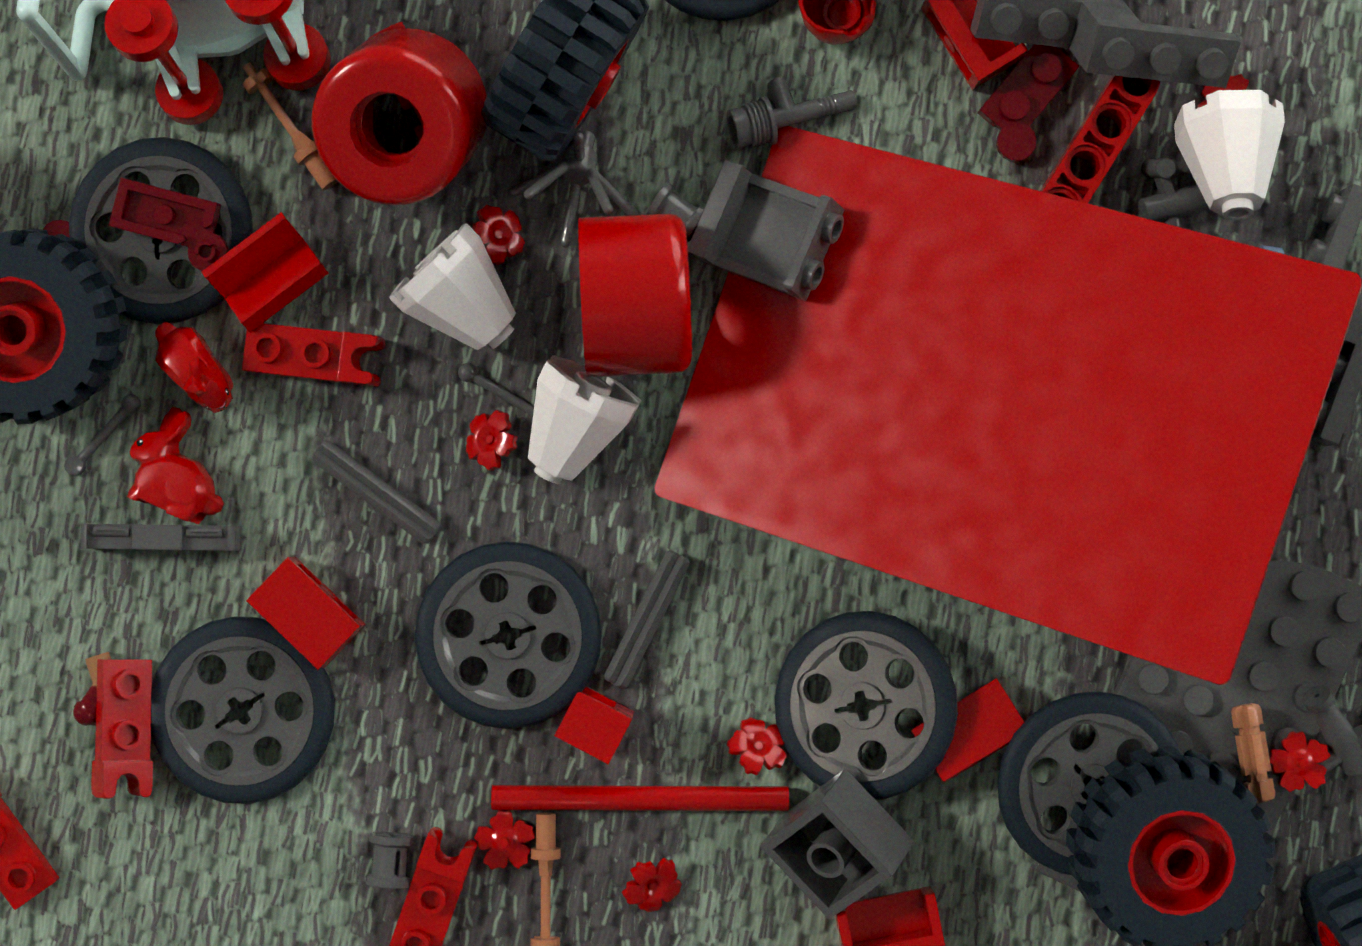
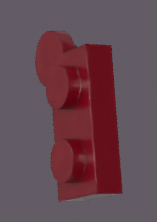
(1024, 97)
(170, 218)

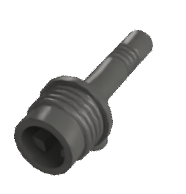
(758, 121)

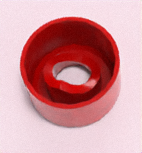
(437, 83)
(635, 295)

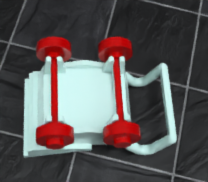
(182, 32)

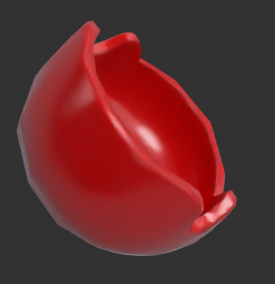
(837, 20)

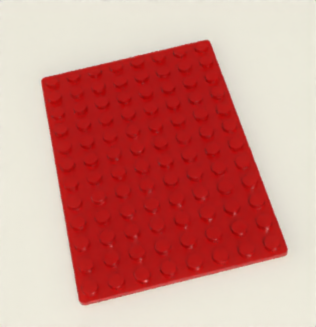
(1019, 403)

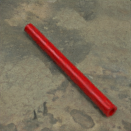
(640, 798)

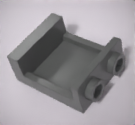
(766, 231)

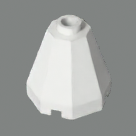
(1231, 148)
(458, 292)
(575, 418)

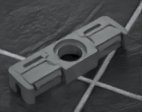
(161, 537)

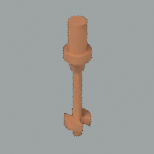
(305, 149)
(545, 853)

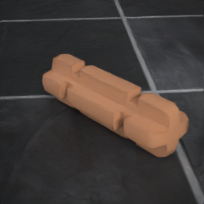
(1253, 751)

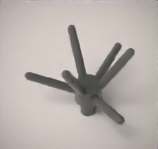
(577, 169)

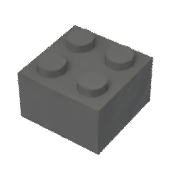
(837, 844)

